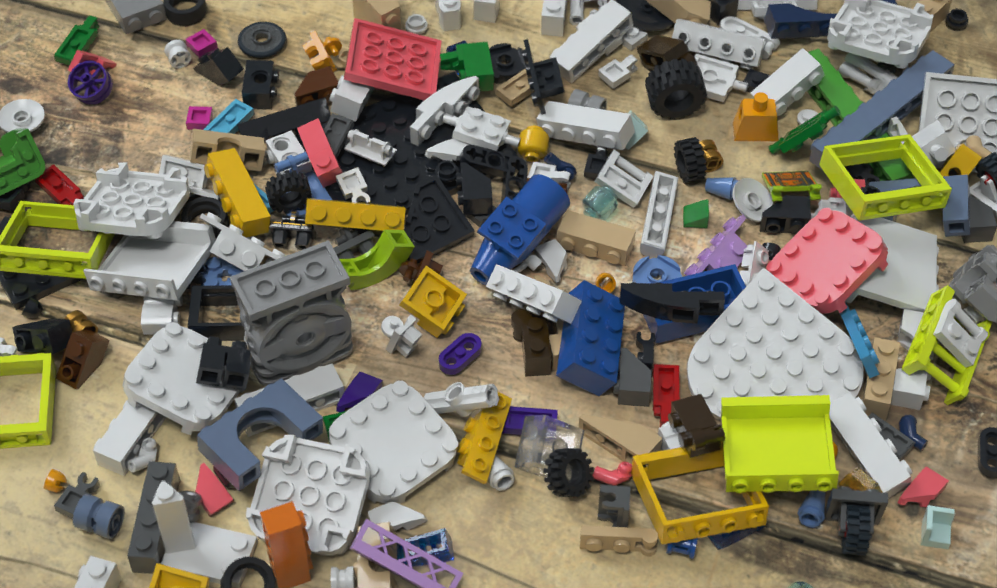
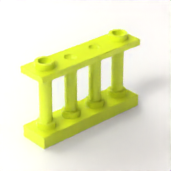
(925, 343)

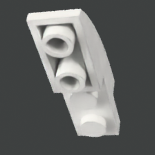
(450, 100)

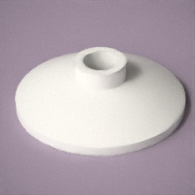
(21, 114)
(751, 198)

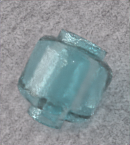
(600, 202)

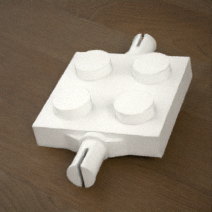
(719, 77)
(481, 129)

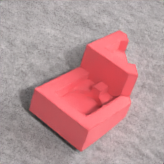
(81, 56)
(924, 488)
(212, 492)

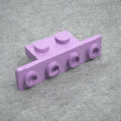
(724, 251)

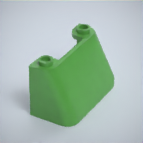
(20, 159)

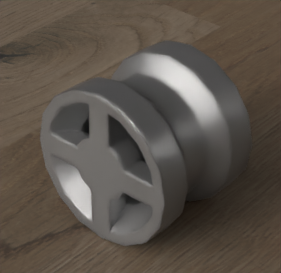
(192, 501)

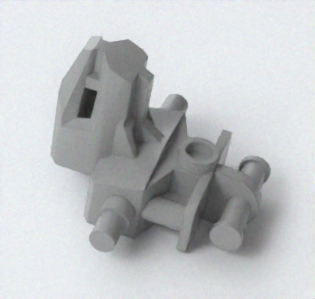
(976, 283)

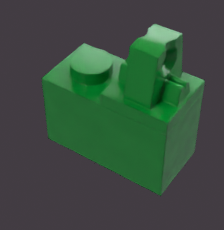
(470, 61)

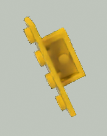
(482, 440)

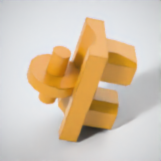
(324, 49)

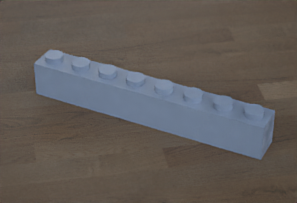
(895, 100)

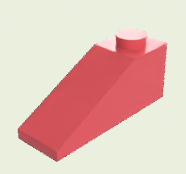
(320, 152)

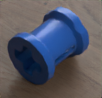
(684, 547)

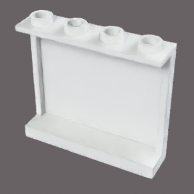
(155, 266)
(910, 268)

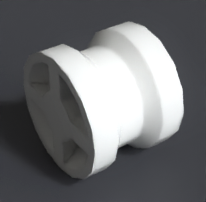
(177, 54)
(342, 578)

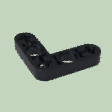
(505, 169)

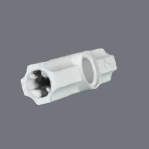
(463, 399)

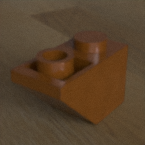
(316, 85)
(81, 357)

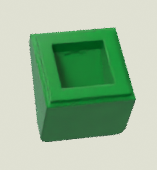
(696, 214)

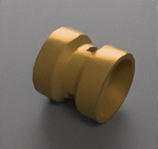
(713, 157)
(79, 322)

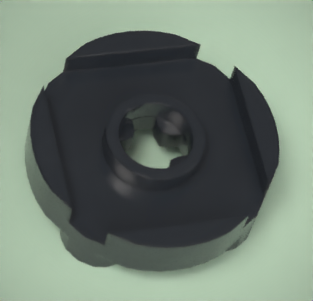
(510, 55)

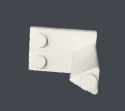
(195, 545)

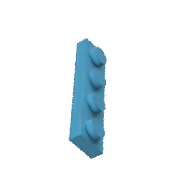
(860, 341)

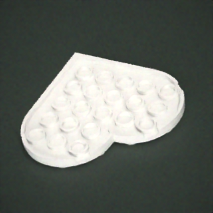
(772, 347)

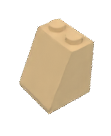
(379, 12)

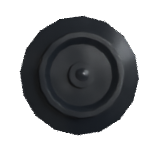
(645, 15)

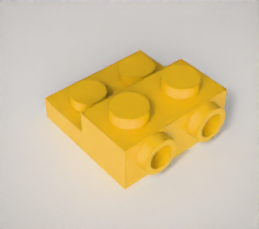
(434, 302)

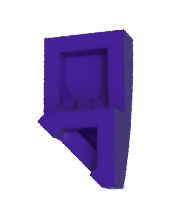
(358, 390)

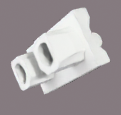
(402, 337)

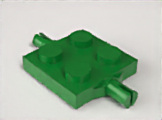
(811, 129)

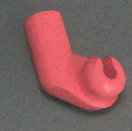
(614, 477)

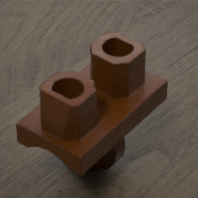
(411, 270)

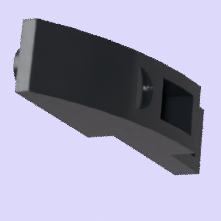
(662, 303)

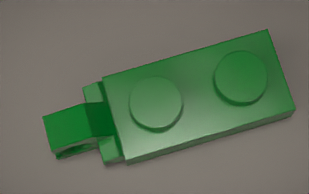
(78, 39)

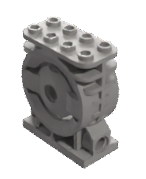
(294, 313)

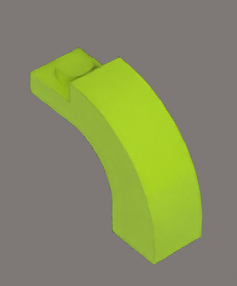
(380, 261)

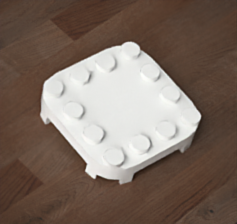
(880, 31)
(132, 202)
(166, 377)
(398, 439)
(322, 482)

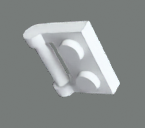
(624, 185)
(955, 337)

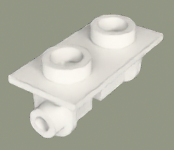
(371, 149)
(754, 258)

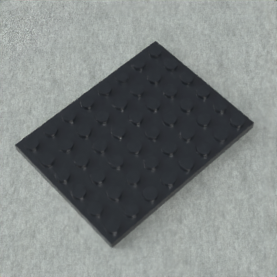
(391, 123)

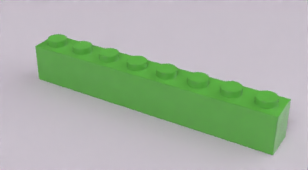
(836, 92)

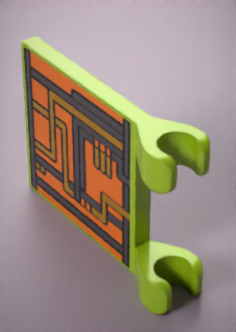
(791, 181)

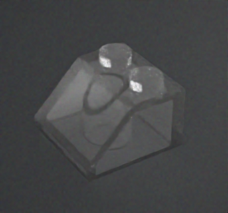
(540, 438)

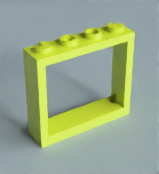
(930, 195)
(46, 260)
(26, 433)

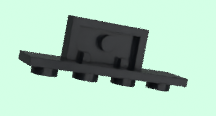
(545, 78)
(286, 120)

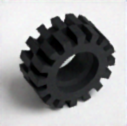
(690, 159)
(293, 182)
(557, 472)

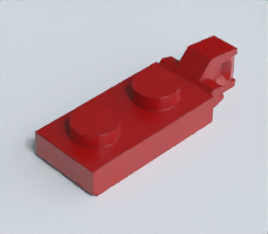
(59, 186)
(664, 389)

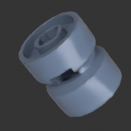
(99, 516)

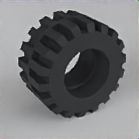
(675, 89)

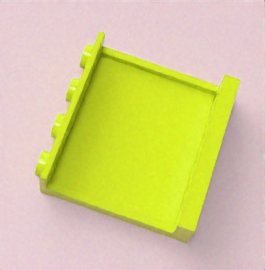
(778, 444)

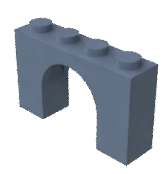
(957, 210)
(274, 405)

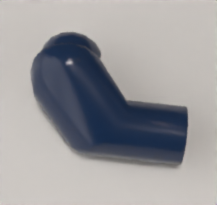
(560, 165)
(907, 426)

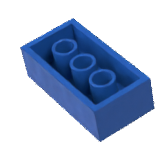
(722, 279)
(592, 341)

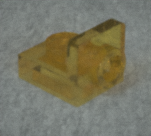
(859, 481)

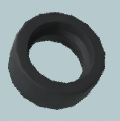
(187, 16)
(205, 205)
(249, 563)

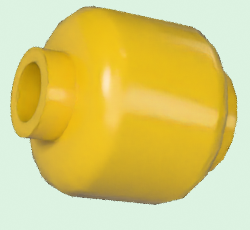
(533, 143)

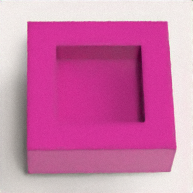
(201, 43)
(198, 117)

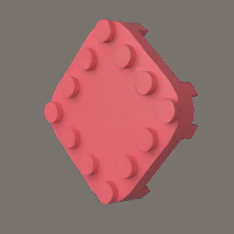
(829, 260)

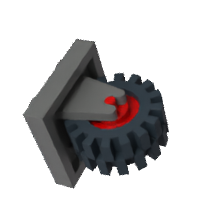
(856, 516)

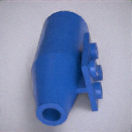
(519, 226)

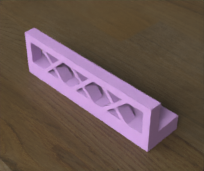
(395, 566)

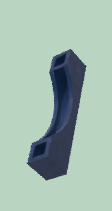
(795, 22)

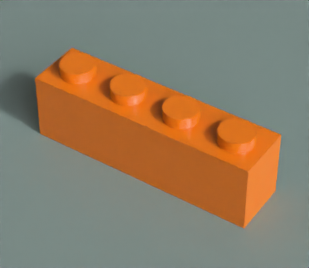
(287, 544)

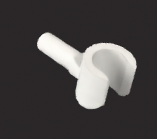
(532, 262)

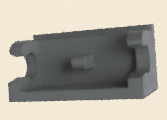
(614, 505)

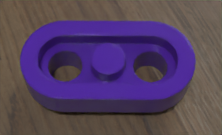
(458, 355)

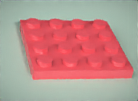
(393, 60)

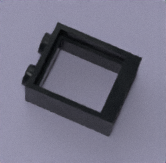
(213, 296)

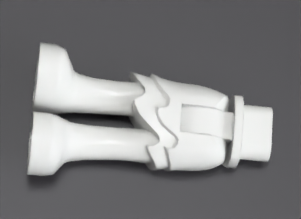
(850, 70)

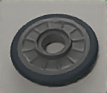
(250, 46)

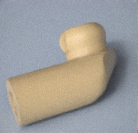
(975, 144)

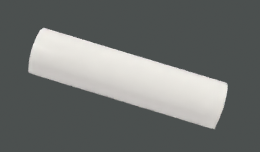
(658, 215)

